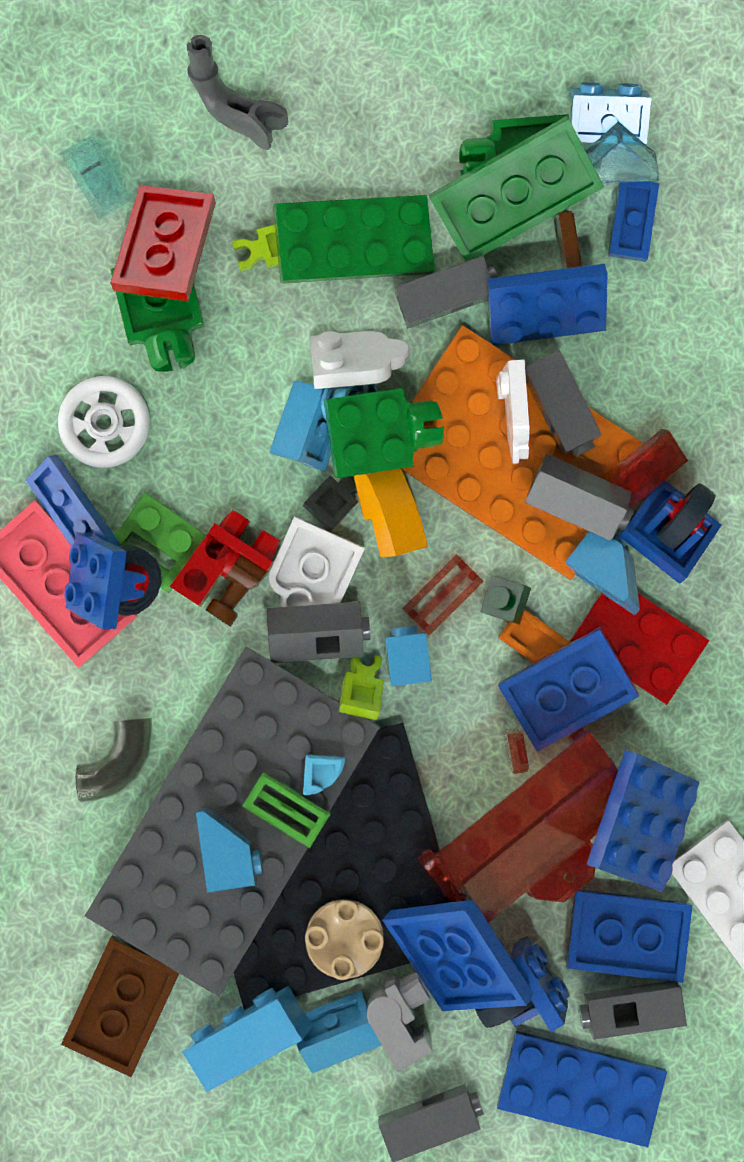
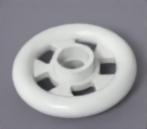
(132, 436)

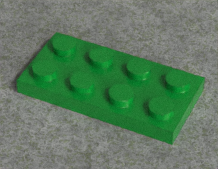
(516, 190)
(353, 239)

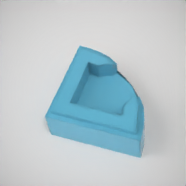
(321, 772)

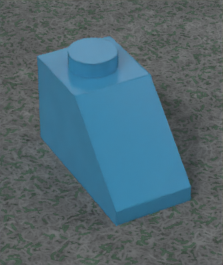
(607, 568)
(226, 854)

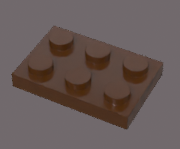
(120, 1007)

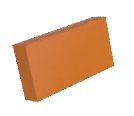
(532, 638)

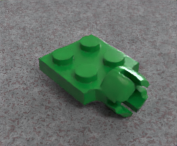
(503, 136)
(161, 326)
(379, 431)

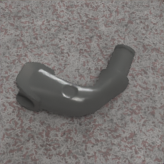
(233, 110)

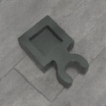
(332, 501)

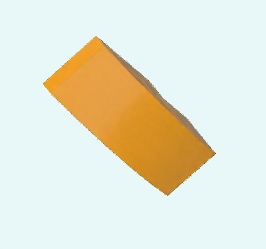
(393, 512)

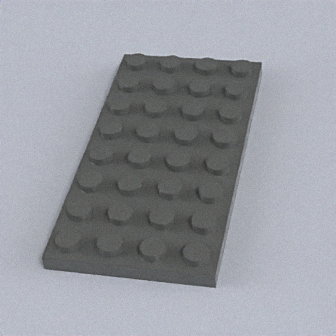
(158, 886)

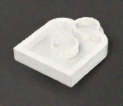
(355, 358)
(512, 388)
(313, 565)

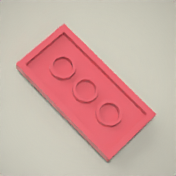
(37, 571)

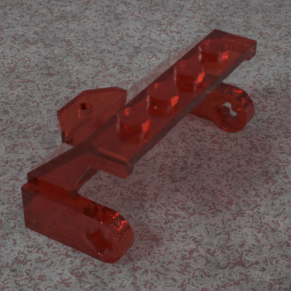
(531, 835)

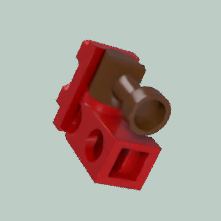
(226, 556)

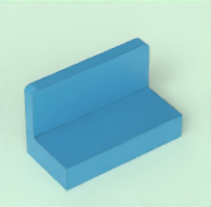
(302, 428)
(337, 1032)

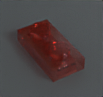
(648, 466)

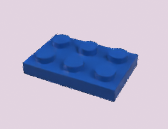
(547, 304)
(568, 689)
(629, 935)

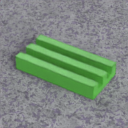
(296, 797)

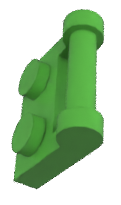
(165, 532)

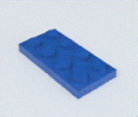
(581, 1089)

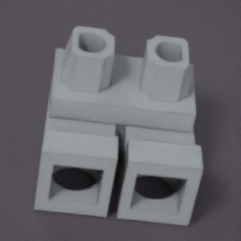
(390, 1013)

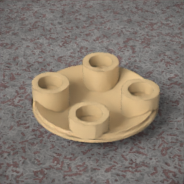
(344, 939)

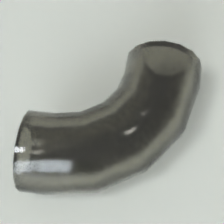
(119, 765)

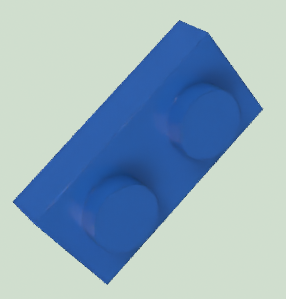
(633, 220)

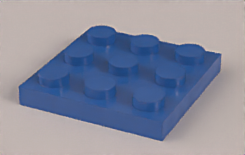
(643, 821)
(458, 956)

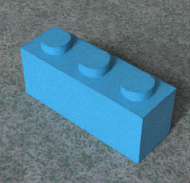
(408, 656)
(246, 1037)

